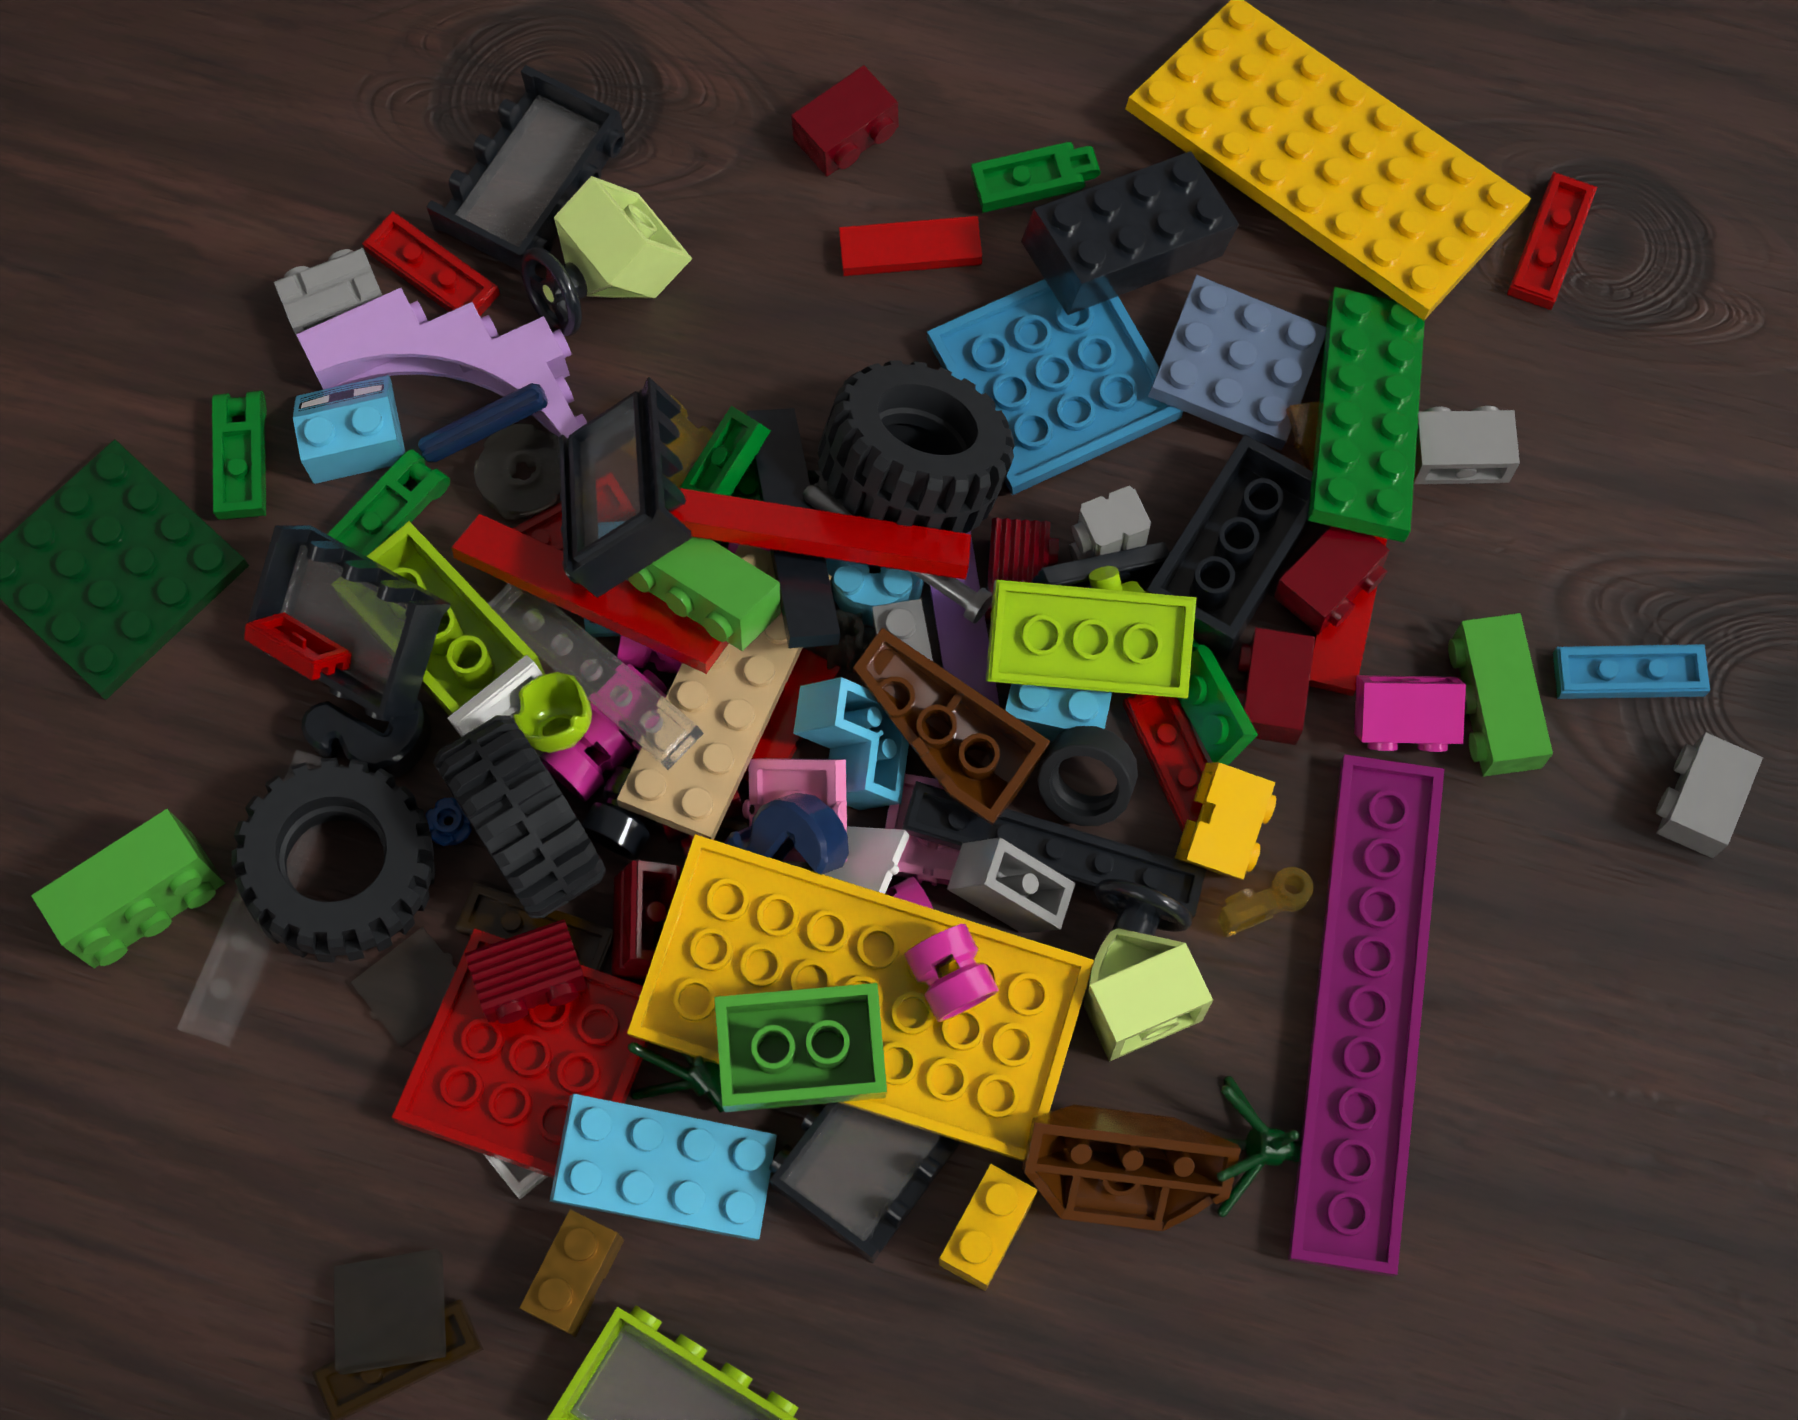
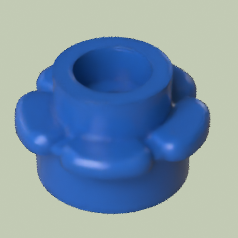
(448, 834)

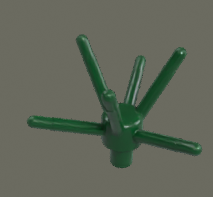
(700, 1076)
(1261, 1146)

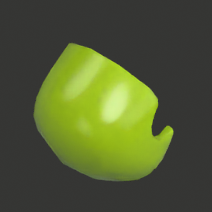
(553, 712)

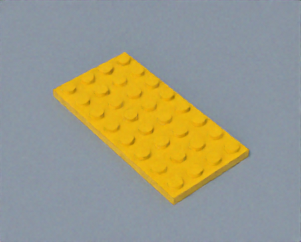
(1329, 156)
(776, 927)

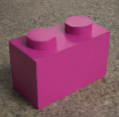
(1409, 711)

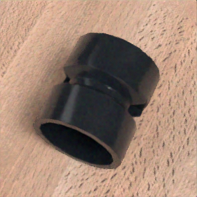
(615, 826)

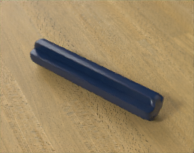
(483, 422)

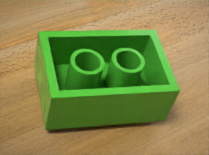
(129, 890)
(800, 1047)

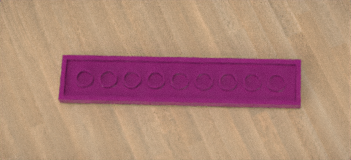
(1367, 1017)

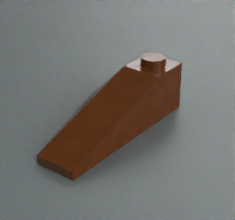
(958, 733)

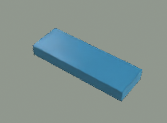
(1631, 671)

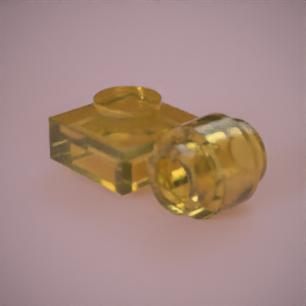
(1250, 909)

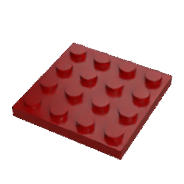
(512, 1082)

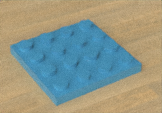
(1059, 378)

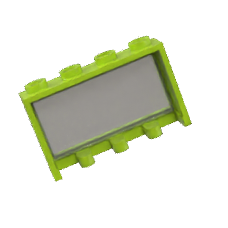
(649, 1377)

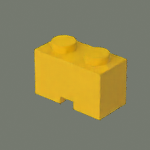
(1228, 821)
(987, 1227)

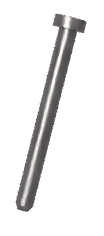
(974, 602)

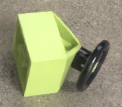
(609, 250)
(1143, 982)

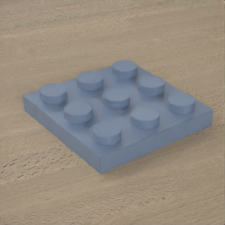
(1238, 362)

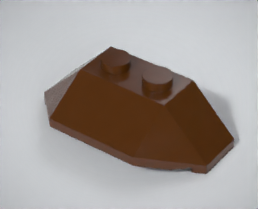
(1126, 1166)

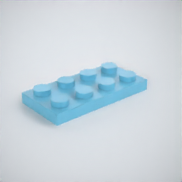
(663, 1167)

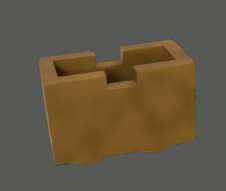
(572, 1273)

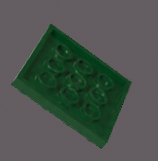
(113, 568)

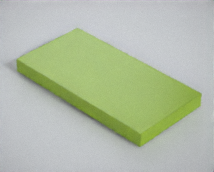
(1090, 639)

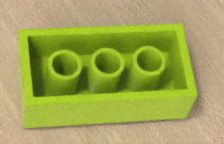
(472, 639)

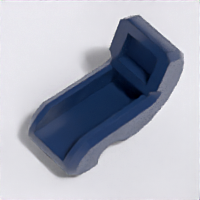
(797, 823)

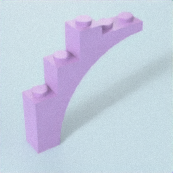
(398, 339)

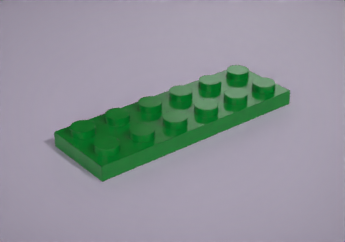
(1367, 416)

